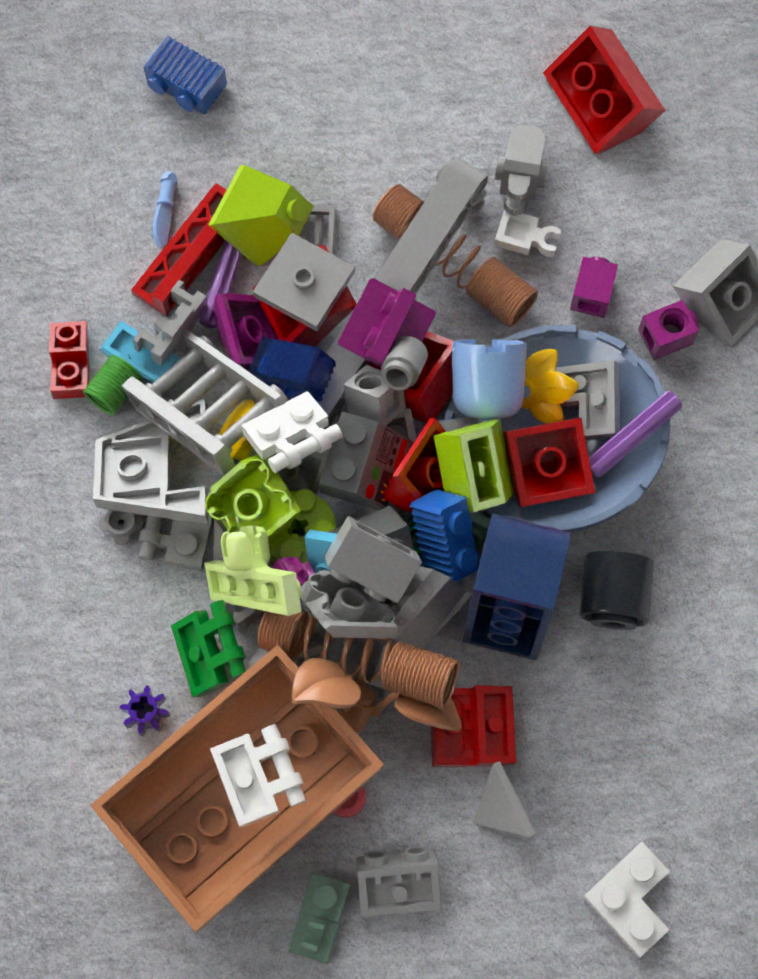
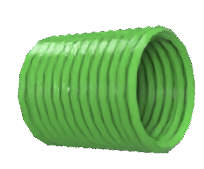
(106, 388)

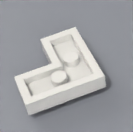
(620, 901)

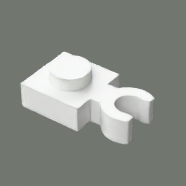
(521, 233)

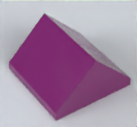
(241, 326)

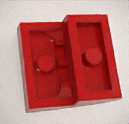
(485, 730)

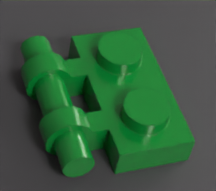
(200, 652)

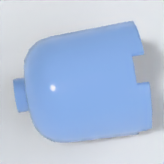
(488, 379)

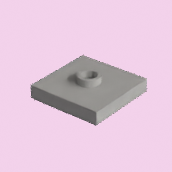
(304, 281)

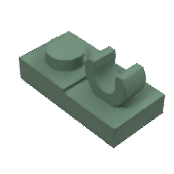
(319, 918)

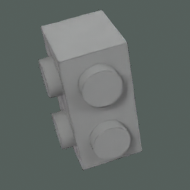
(372, 561)

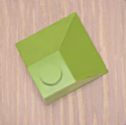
(259, 214)

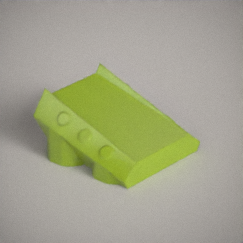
(252, 497)

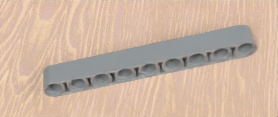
(412, 260)

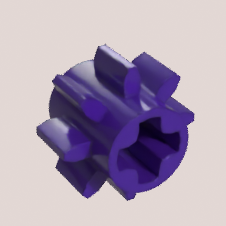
(138, 702)

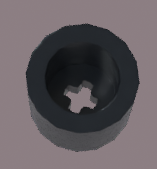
(616, 589)

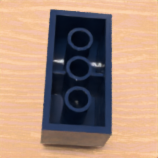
(516, 586)

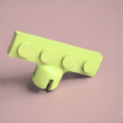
(247, 579)

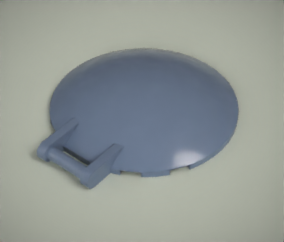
(632, 474)

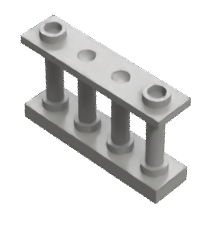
(194, 432)

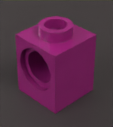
(594, 286)
(662, 342)

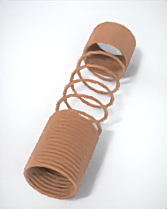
(491, 285)
(403, 670)

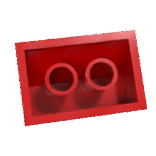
(603, 89)

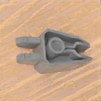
(521, 168)

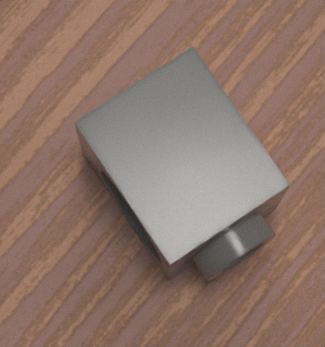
(371, 398)

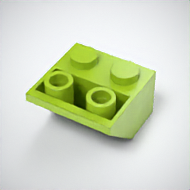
(475, 464)

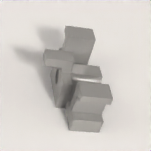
(170, 330)

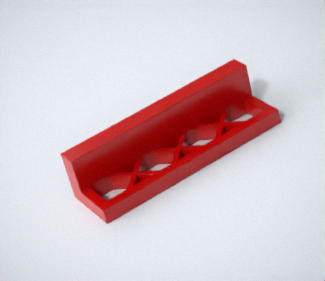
(192, 261)

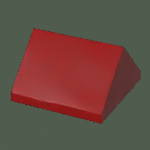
(419, 469)

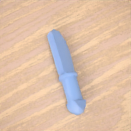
(163, 213)

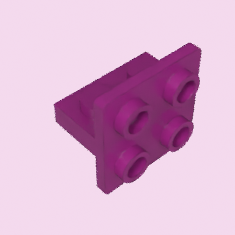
(381, 318)

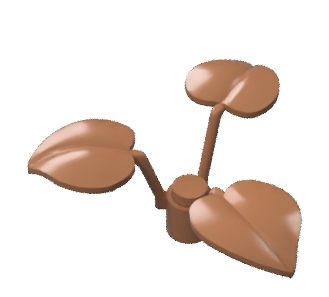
(325, 684)

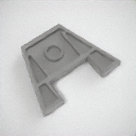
(135, 474)

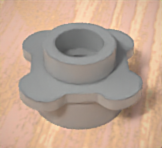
(121, 534)

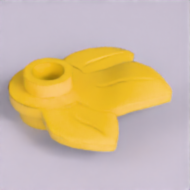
(547, 387)

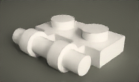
(285, 426)
(245, 779)

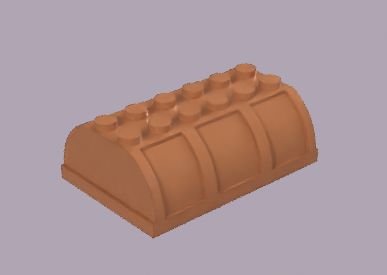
(177, 811)

